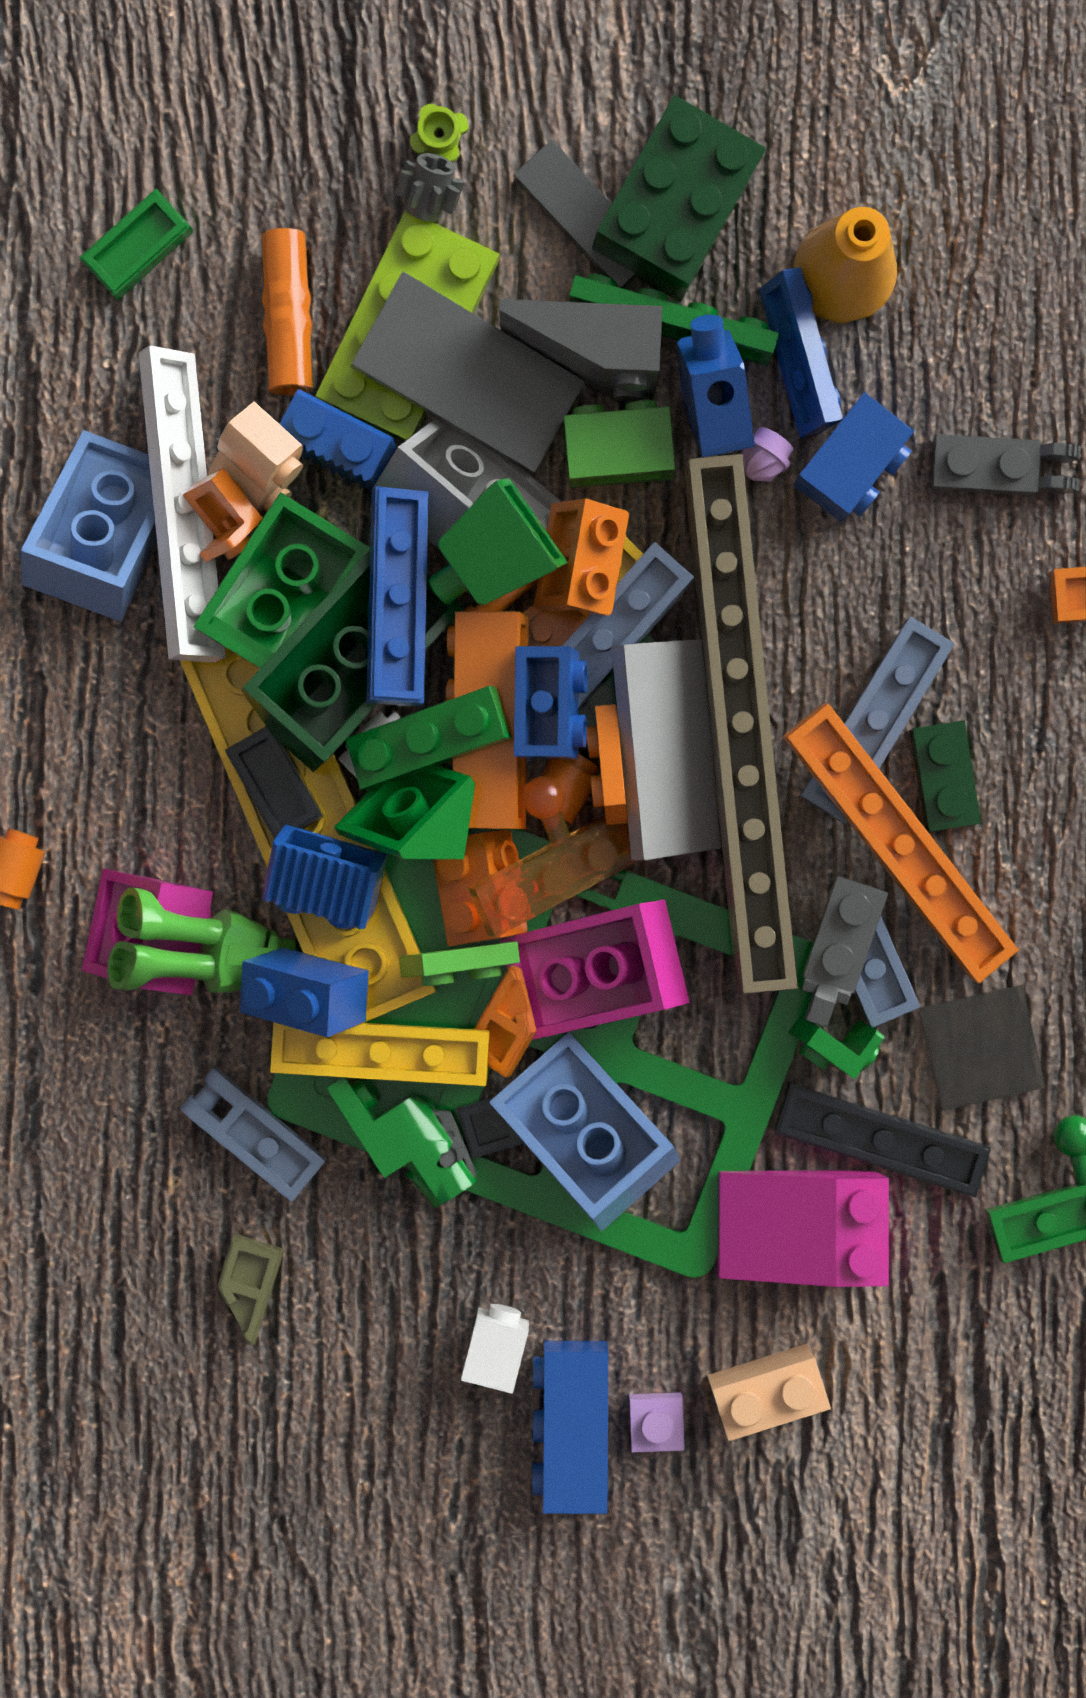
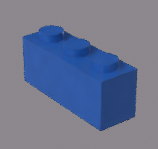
(572, 1427)

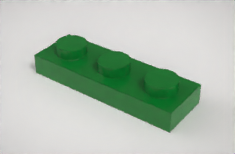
(428, 738)

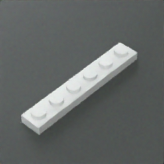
(175, 466)

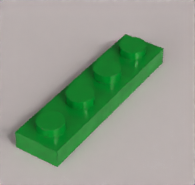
(749, 334)

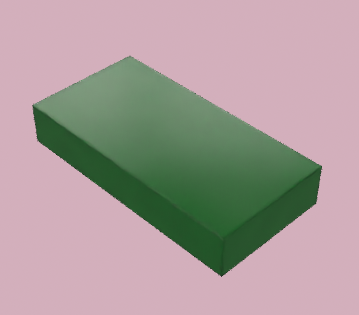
(136, 244)

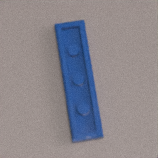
(397, 596)

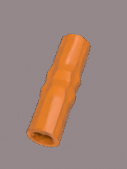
(286, 311)

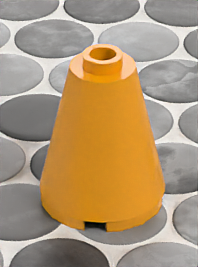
(848, 265)

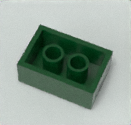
(677, 198)

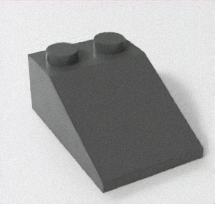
(603, 344)

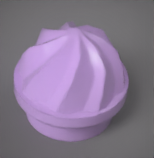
(767, 457)

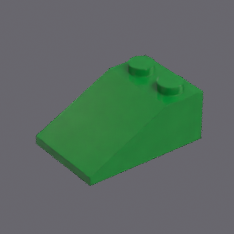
(278, 580)

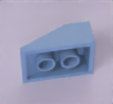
(94, 529)
(585, 1131)

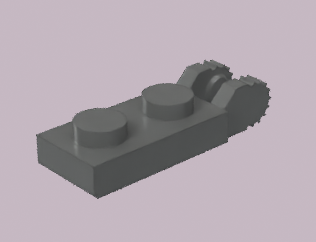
(999, 465)

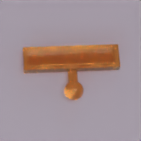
(555, 871)

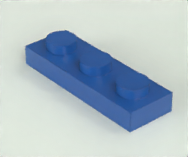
(801, 353)

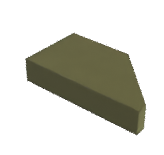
(249, 1281)

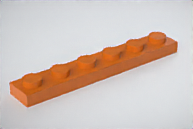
(900, 842)

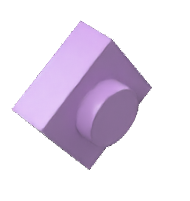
(656, 1422)

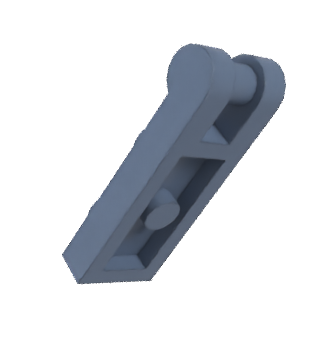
(254, 1135)

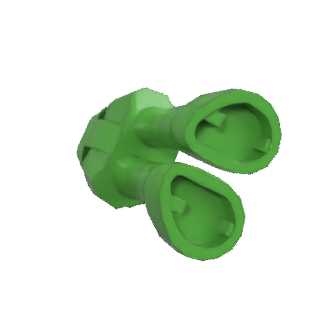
(224, 939)

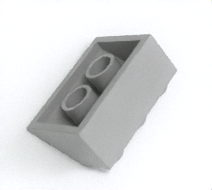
(456, 475)

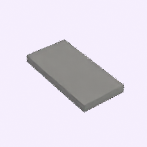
(666, 748)

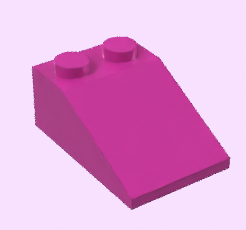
(601, 968)
(804, 1227)

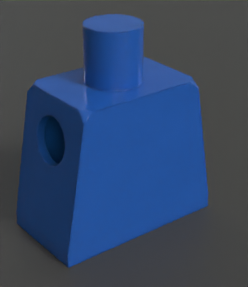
(713, 374)

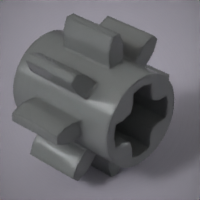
(429, 187)

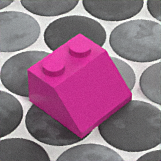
(105, 932)

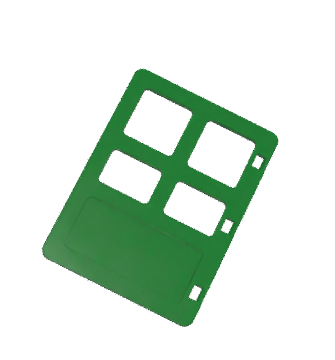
(459, 1005)

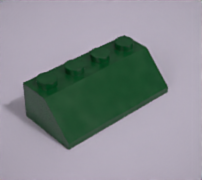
(317, 680)

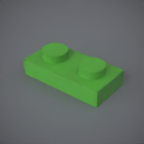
(480, 960)

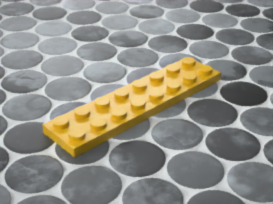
(387, 934)

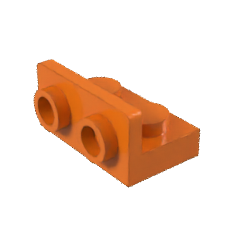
(593, 544)

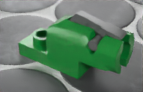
(408, 1136)

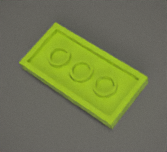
(442, 262)

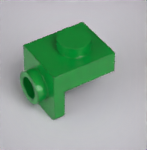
(850, 1056)

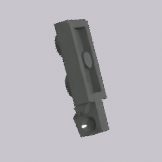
(840, 946)

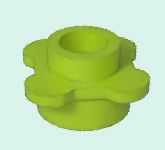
(434, 118)

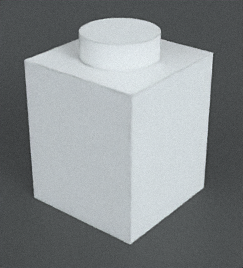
(496, 1348)

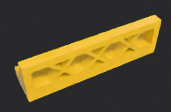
(385, 1053)

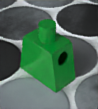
(495, 548)

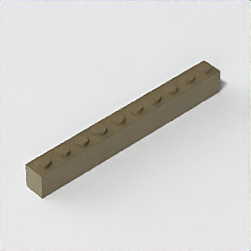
(739, 725)

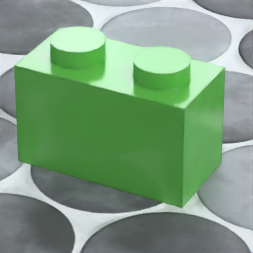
(618, 445)

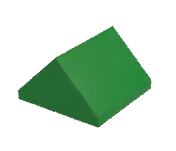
(414, 816)

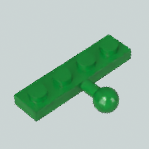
(1050, 1217)

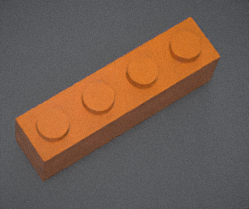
(486, 657)

